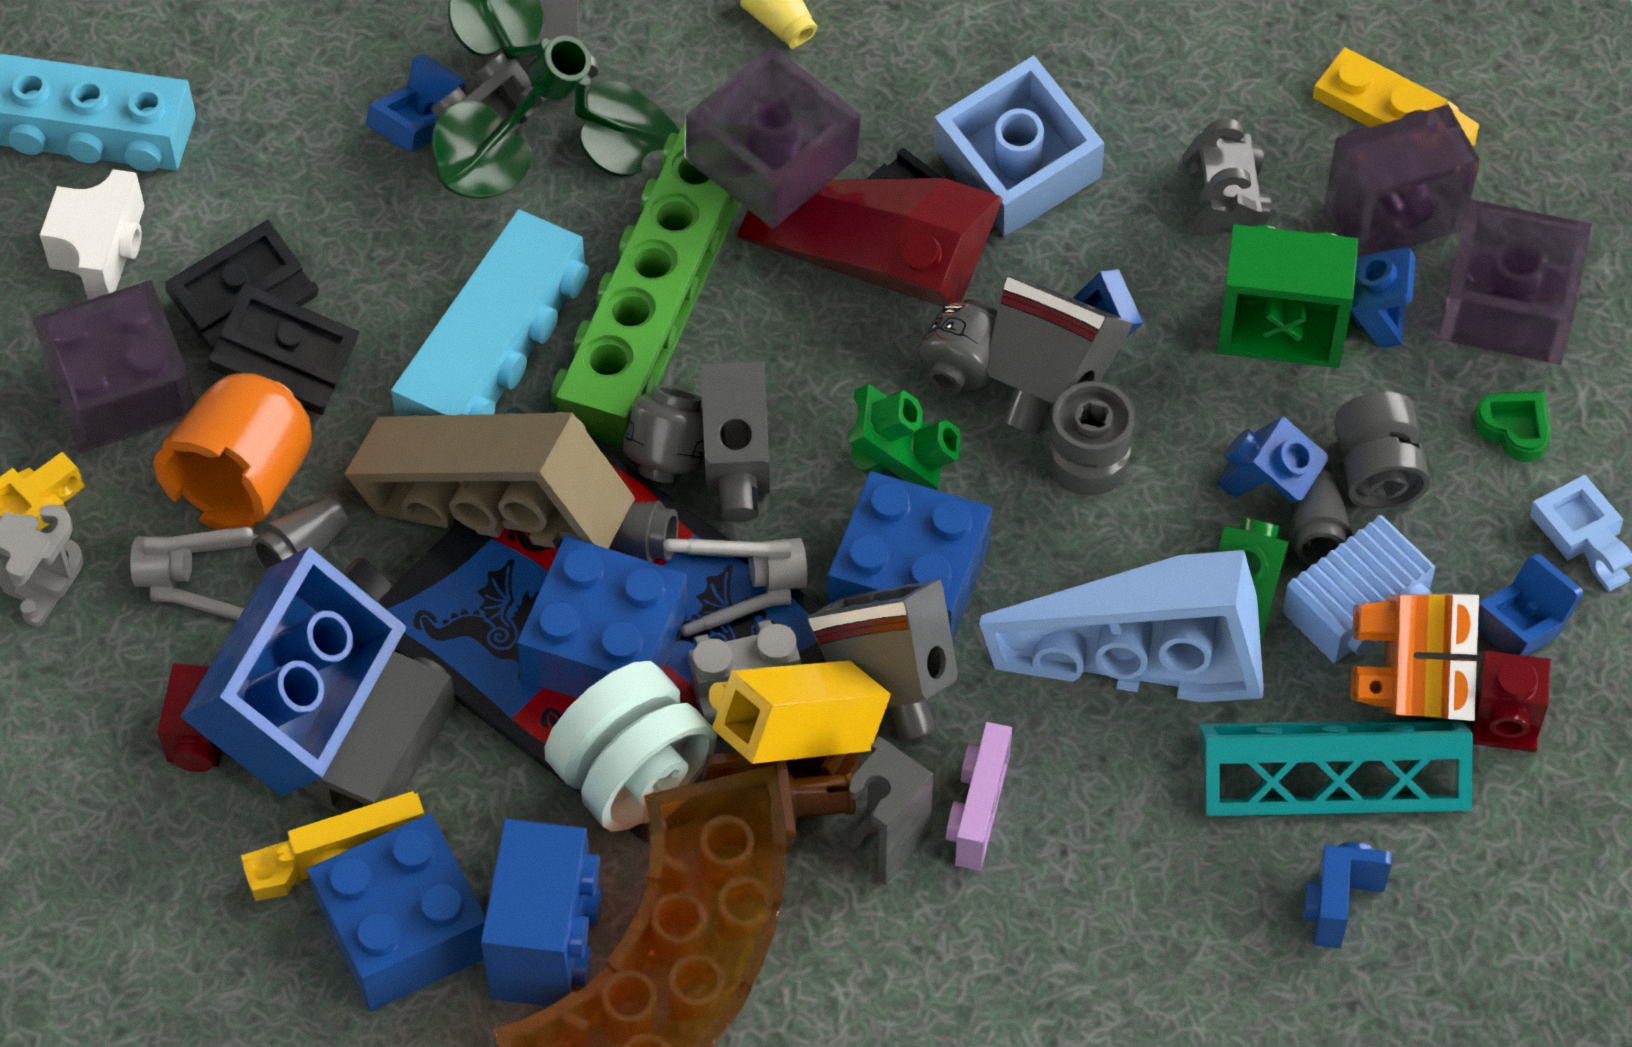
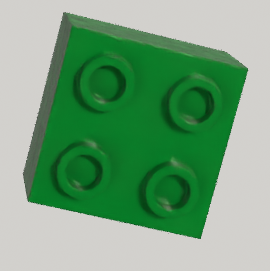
(1287, 295)

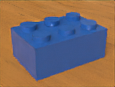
(294, 672)

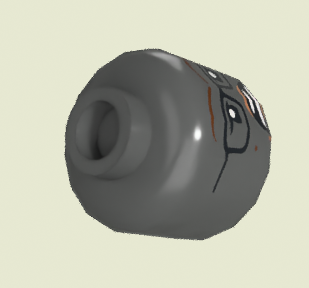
(958, 346)
(665, 433)

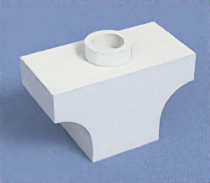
(95, 231)

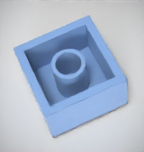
(1020, 143)

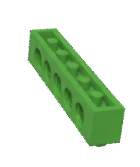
(661, 306)

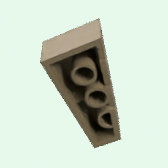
(493, 475)

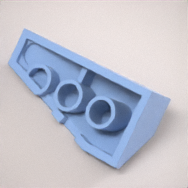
(1162, 623)

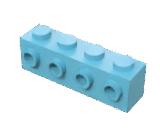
(94, 113)
(495, 321)

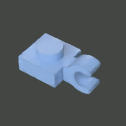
(1584, 522)

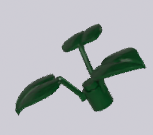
(480, 153)

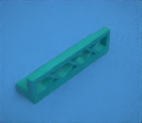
(1336, 742)

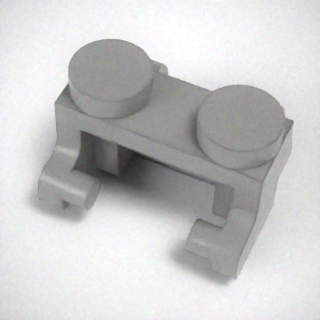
(36, 562)
(715, 659)

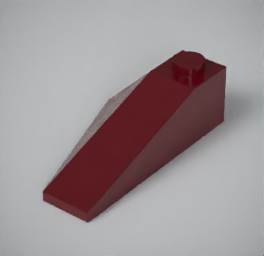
(889, 232)

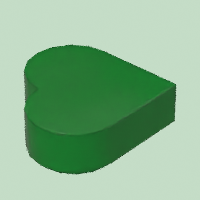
(1517, 422)

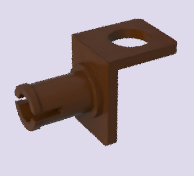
(800, 796)

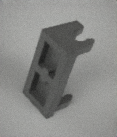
(896, 806)

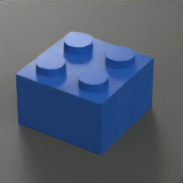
(911, 537)
(598, 617)
(399, 911)
(541, 913)

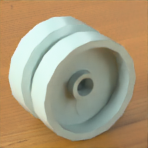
(628, 742)

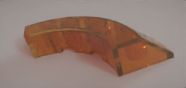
(698, 930)

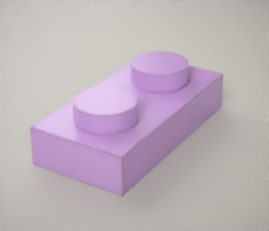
(985, 772)

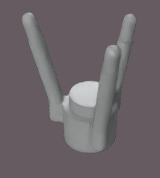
(166, 560)
(772, 564)

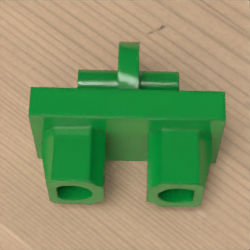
(894, 437)

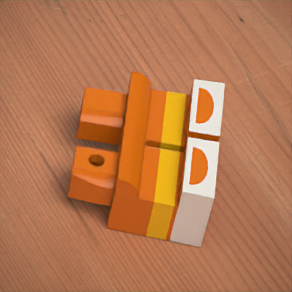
(1412, 683)

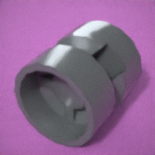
(1091, 438)
(1381, 450)

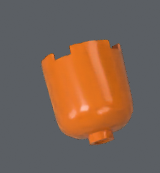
(235, 450)

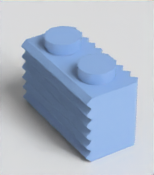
(1356, 572)

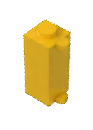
(798, 711)

